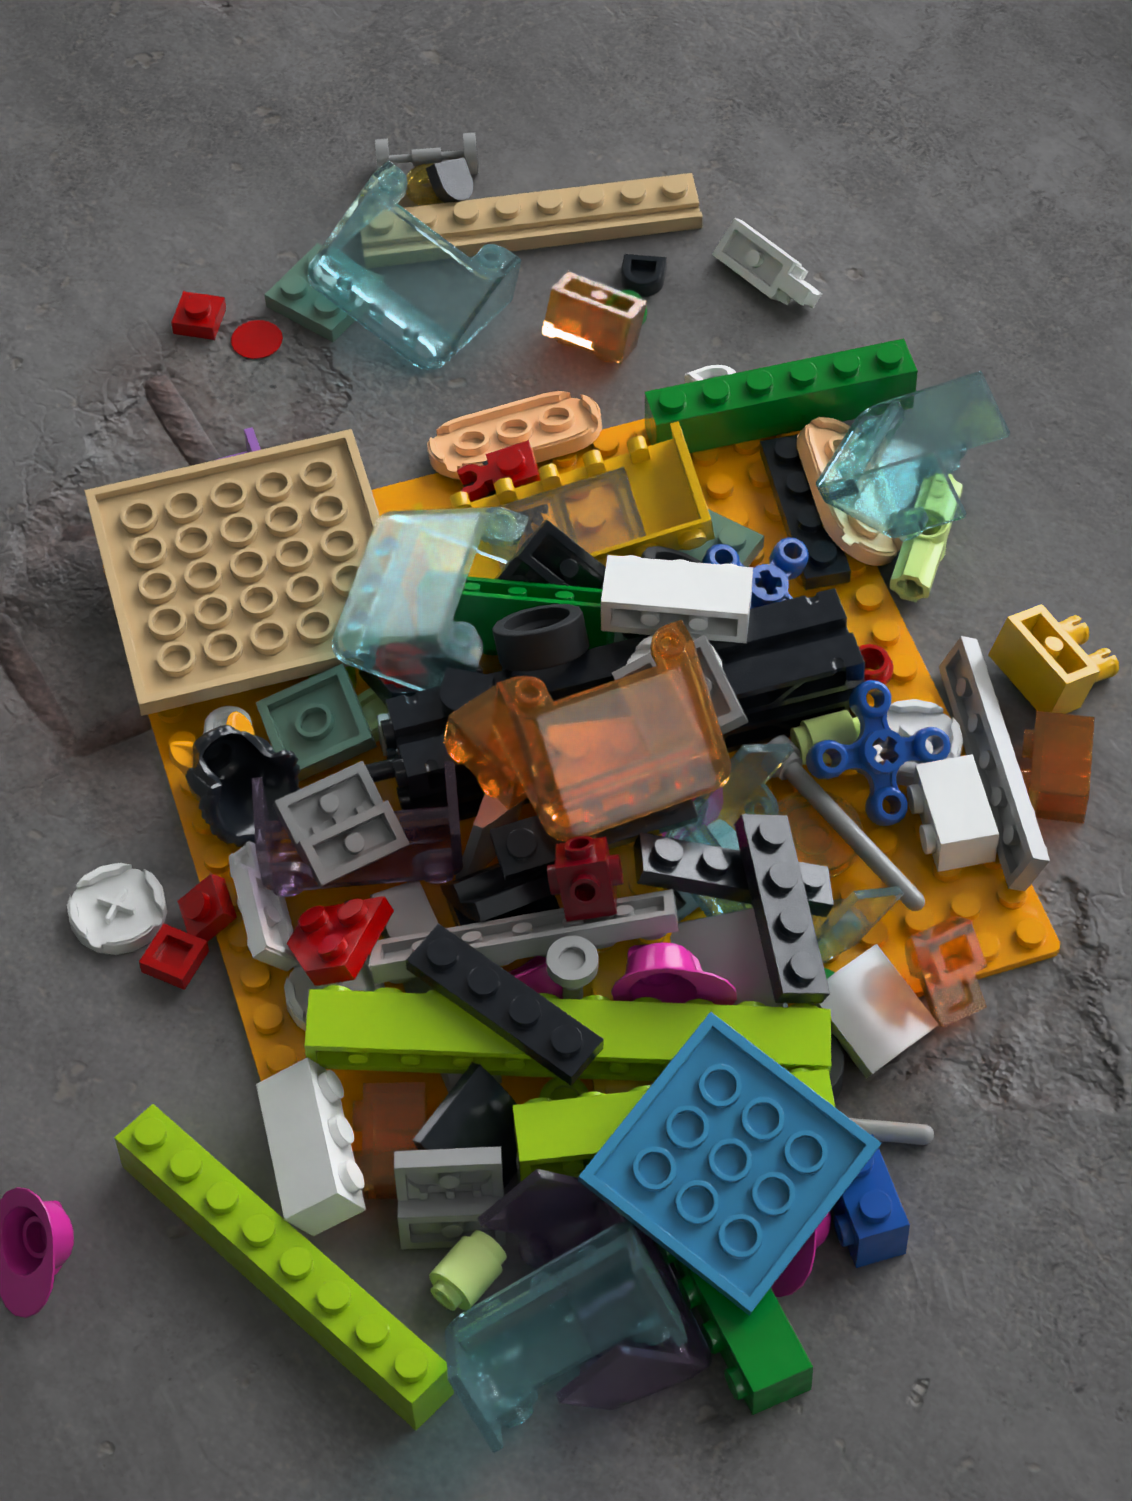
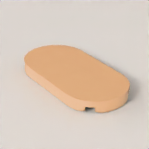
(549, 421)
(816, 447)

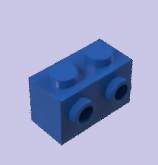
(871, 1216)

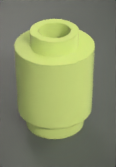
(832, 726)
(467, 1271)

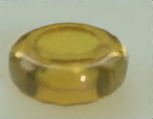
(415, 191)

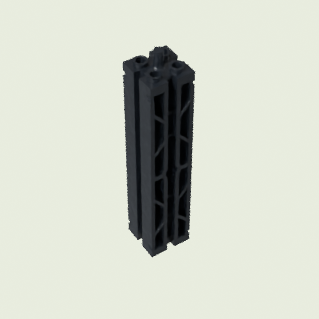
(790, 670)

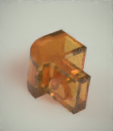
(946, 964)

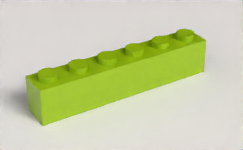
(569, 1132)

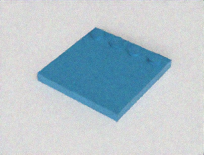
(729, 1162)

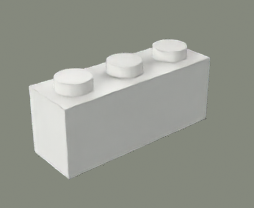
(651, 593)
(311, 1147)

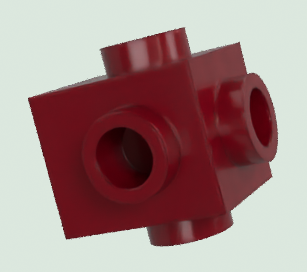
(586, 878)

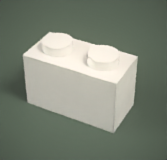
(953, 813)

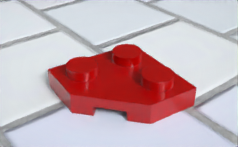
(338, 938)

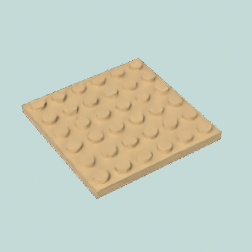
(234, 567)

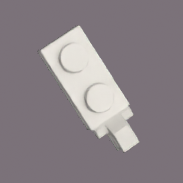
(765, 265)
(262, 911)

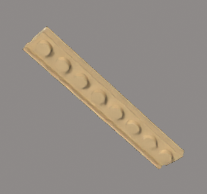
(567, 214)

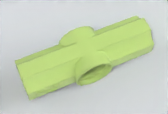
(920, 559)

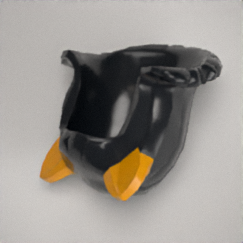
(221, 774)

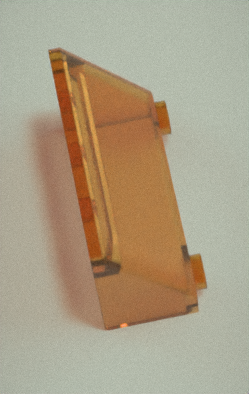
(616, 745)

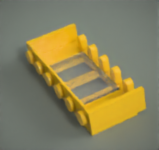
(609, 503)

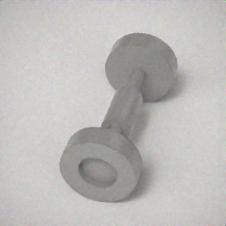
(430, 155)
(572, 964)

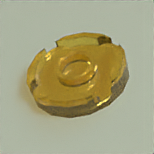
(813, 836)

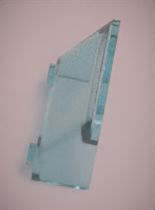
(408, 278)
(409, 590)

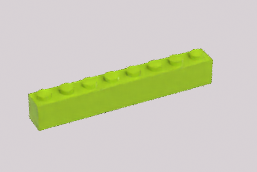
(285, 1267)

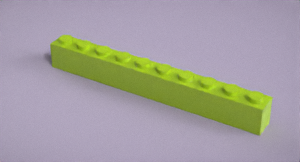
(640, 1036)

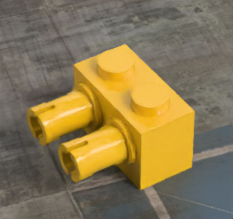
(1047, 661)

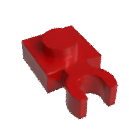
(510, 462)

